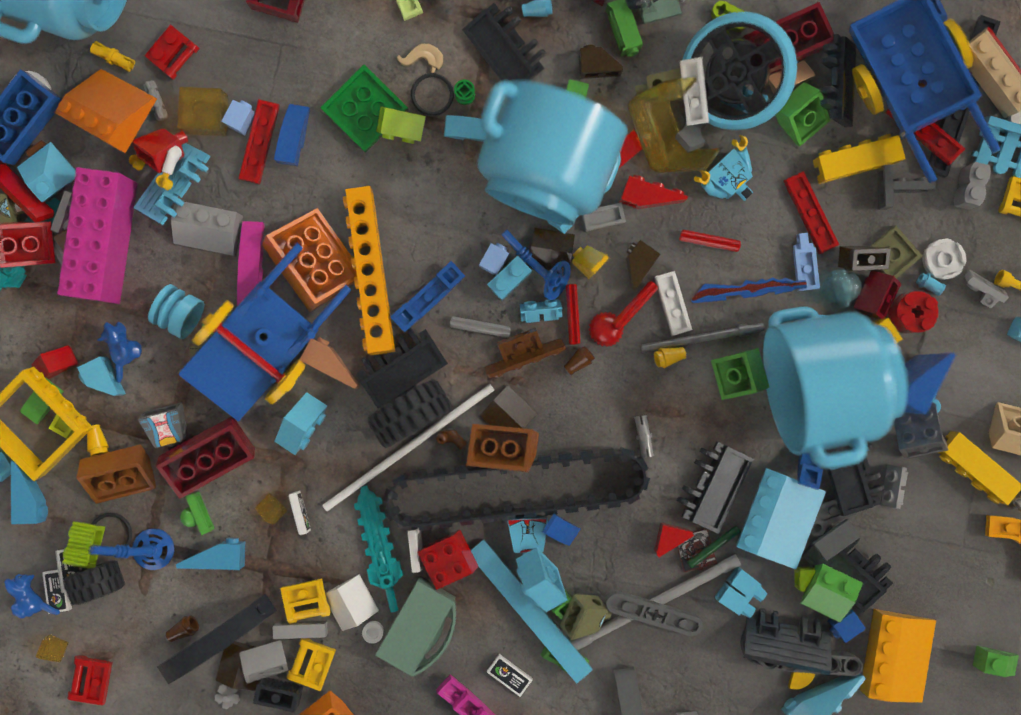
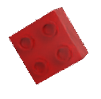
(448, 559)

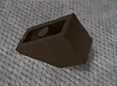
(597, 63)
(863, 258)
(640, 261)

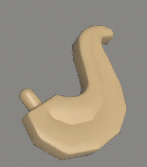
(426, 51)

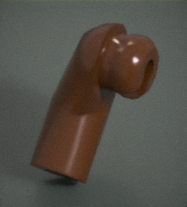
(450, 436)

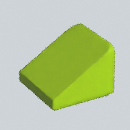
(802, 577)

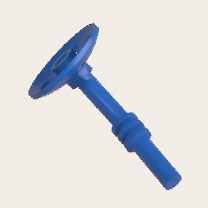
(551, 277)
(141, 553)

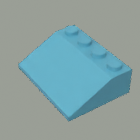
(780, 519)

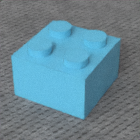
(540, 580)

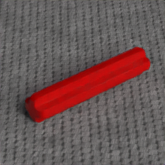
(710, 240)
(634, 306)
(573, 314)

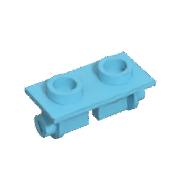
(549, 308)

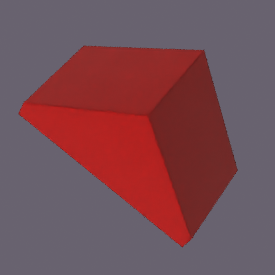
(55, 361)
(670, 537)

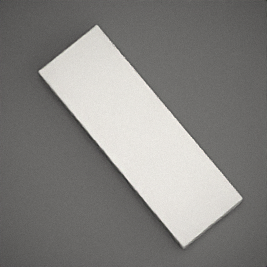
(695, 98)
(673, 303)

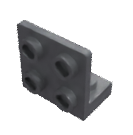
(919, 433)

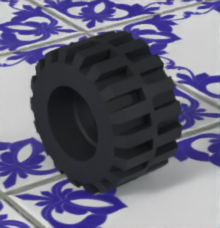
(94, 582)

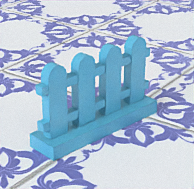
(1009, 143)

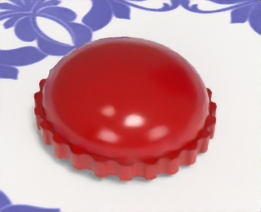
(602, 330)

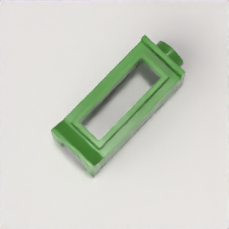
(624, 28)

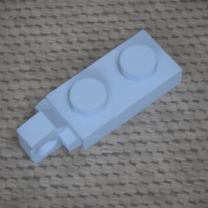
(806, 262)

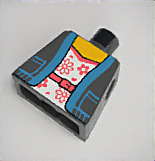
(165, 425)

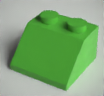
(803, 114)
(740, 374)
(831, 592)

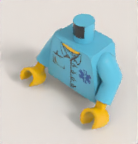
(729, 174)

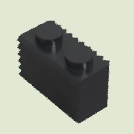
(278, 694)

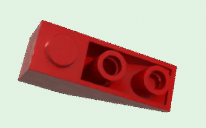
(644, 195)

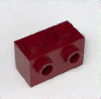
(877, 295)

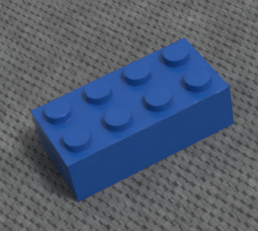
(24, 112)

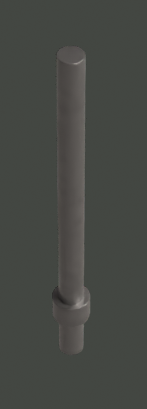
(741, 330)

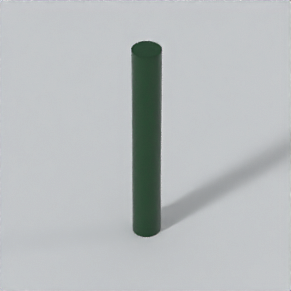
(713, 547)

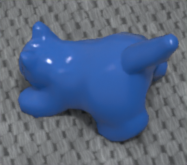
(121, 349)
(26, 600)

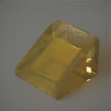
(271, 509)
(52, 649)

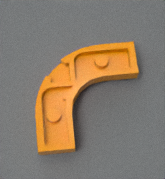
(1003, 527)

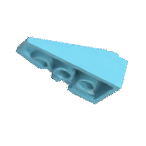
(825, 697)

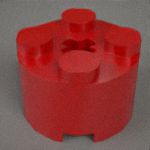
(924, 315)

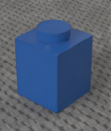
(847, 628)

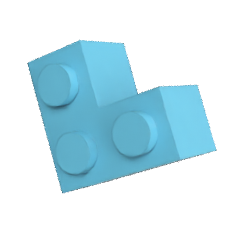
(300, 423)

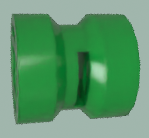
(467, 95)

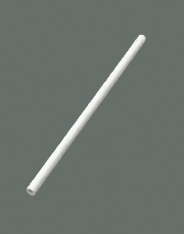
(408, 447)

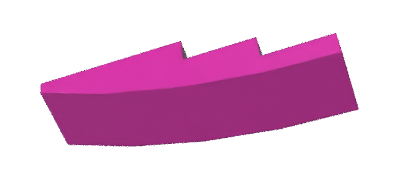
(250, 258)
(461, 698)

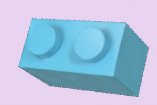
(509, 278)

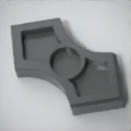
(690, 136)

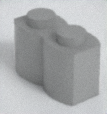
(972, 185)

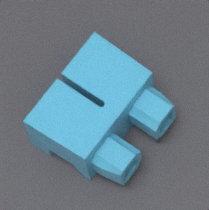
(740, 602)

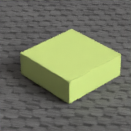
(409, 8)

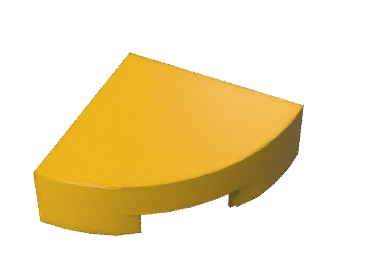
(800, 680)

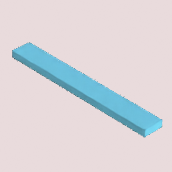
(534, 616)

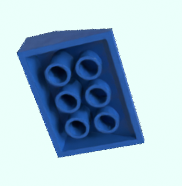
(924, 379)

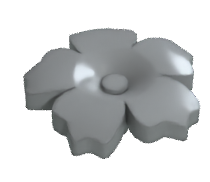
(227, 696)

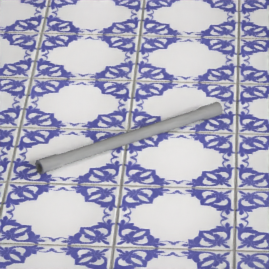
(721, 568)

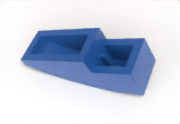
(292, 135)

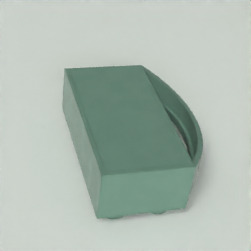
(419, 628)

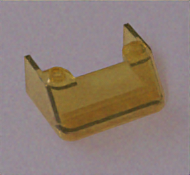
(658, 129)

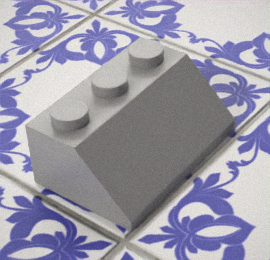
(206, 228)

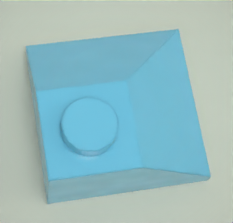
(47, 172)

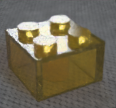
(202, 111)

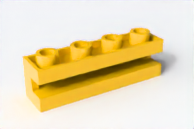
(859, 159)
(980, 469)

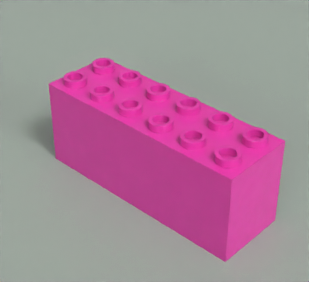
(97, 236)

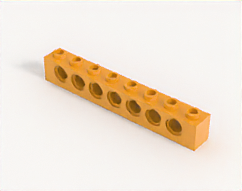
(356, 198)

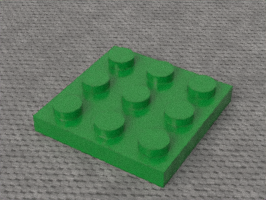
(358, 107)

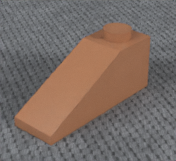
(326, 360)

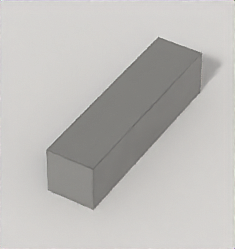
(300, 630)

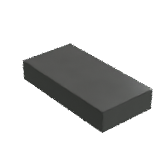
(836, 539)

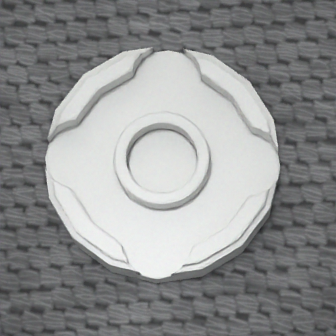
(944, 259)

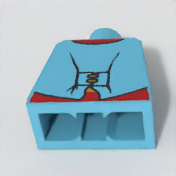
(527, 533)

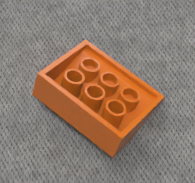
(107, 108)
(322, 264)

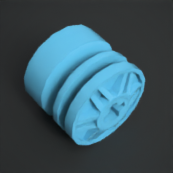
(176, 311)

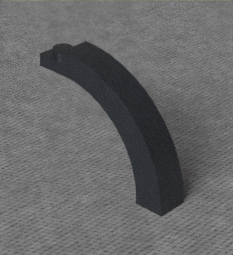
(217, 639)

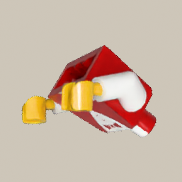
(160, 152)

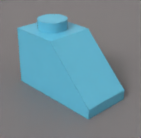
(100, 376)

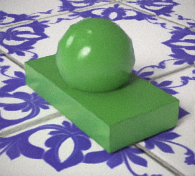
(196, 514)

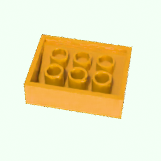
(897, 657)

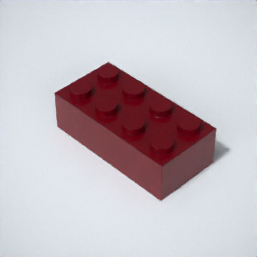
(805, 28)
(205, 457)

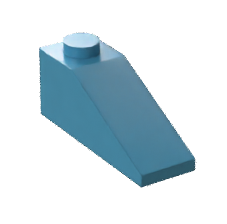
(27, 500)
(224, 556)

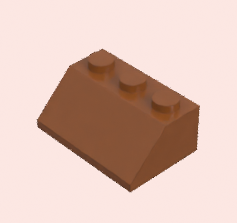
(502, 447)
(116, 474)

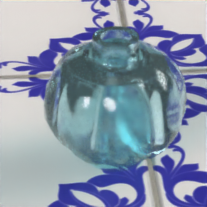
(841, 287)

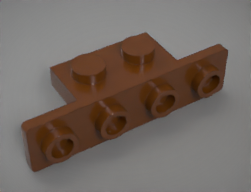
(522, 350)

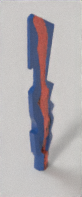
(749, 289)

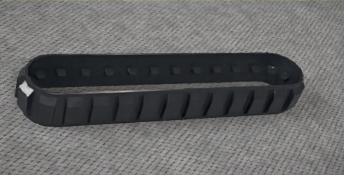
(529, 510)

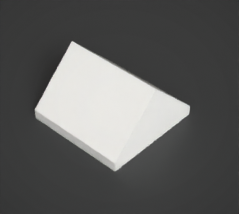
(351, 603)

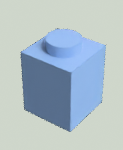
(239, 116)
(494, 259)

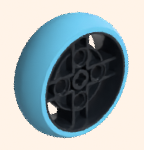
(743, 50)

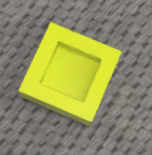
(61, 427)

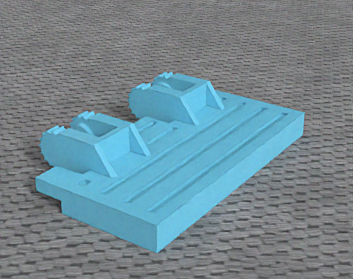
(157, 200)

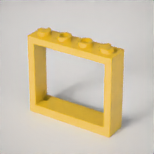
(63, 408)

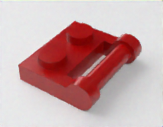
(167, 48)
(96, 680)

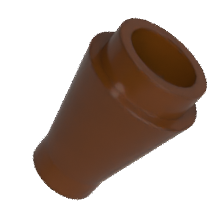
(579, 360)
(184, 628)

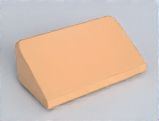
(804, 74)

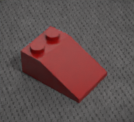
(26, 244)

